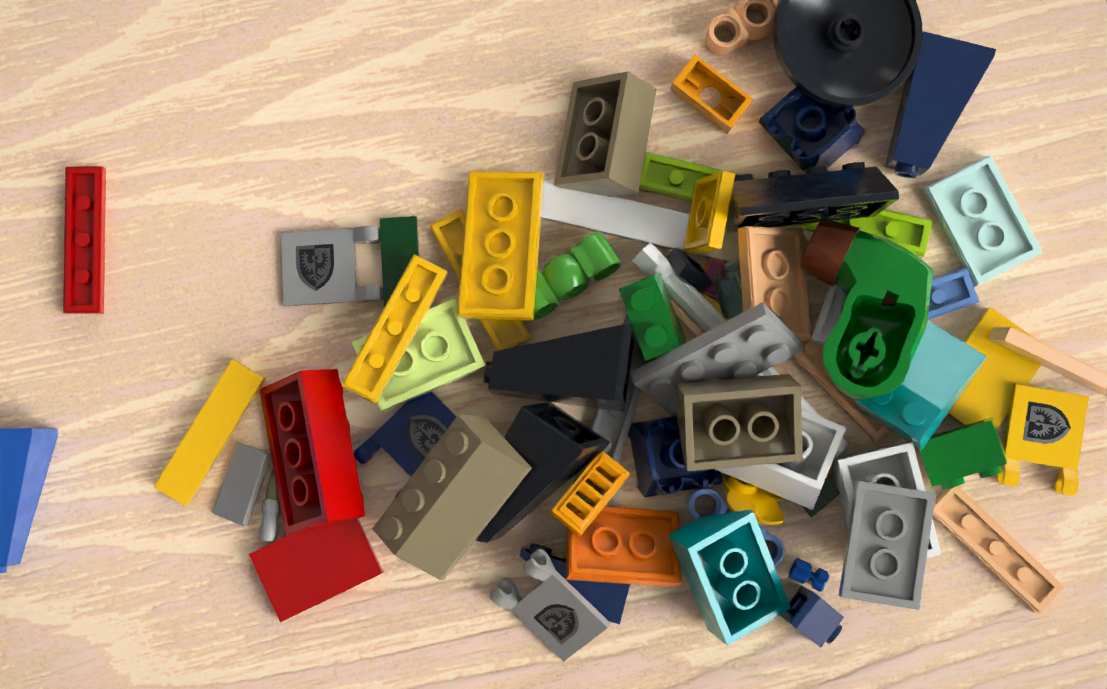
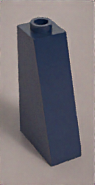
(934, 100)

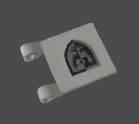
(322, 266)
(552, 608)

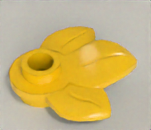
(749, 497)

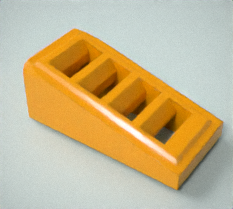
(603, 473)

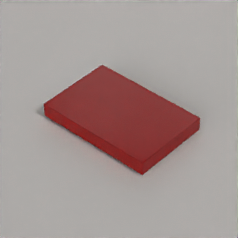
(315, 566)

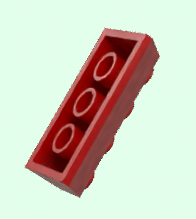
(311, 451)

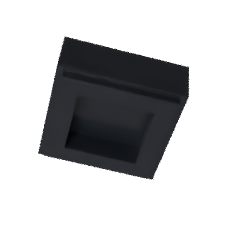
(689, 270)

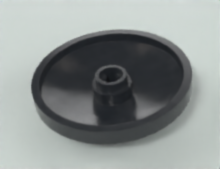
(847, 48)

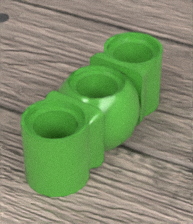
(570, 273)

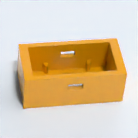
(700, 75)

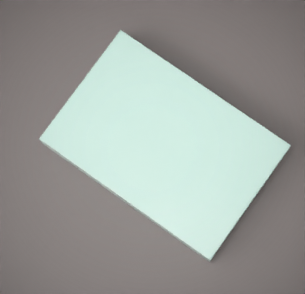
(982, 220)

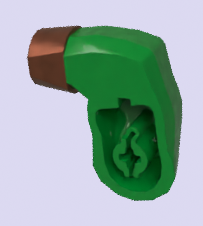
(881, 311)

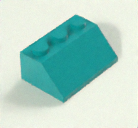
(730, 573)

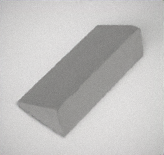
(241, 484)

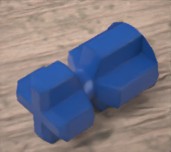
(802, 571)

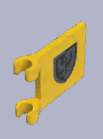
(1045, 430)

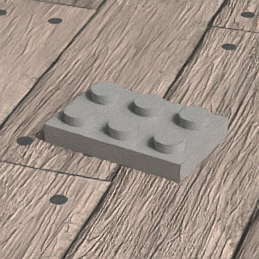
(887, 545)

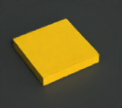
(709, 213)

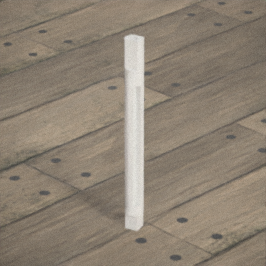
(695, 305)

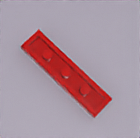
(84, 240)

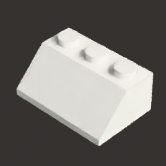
(800, 479)

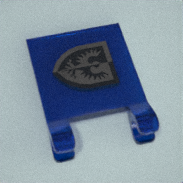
(409, 433)

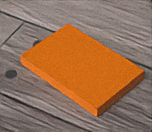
(625, 548)

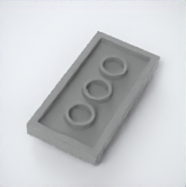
(729, 351)

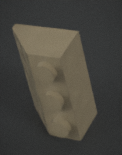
(606, 135)
(740, 421)

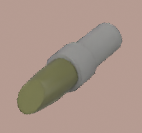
(270, 511)

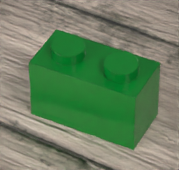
(652, 316)
(963, 453)

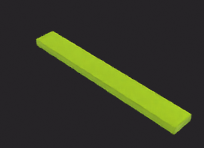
(678, 178)

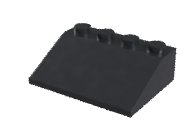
(808, 197)

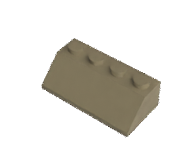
(452, 496)

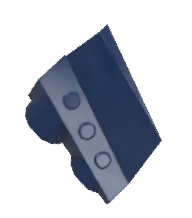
(812, 130)
(661, 460)

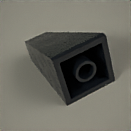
(570, 370)
(555, 449)

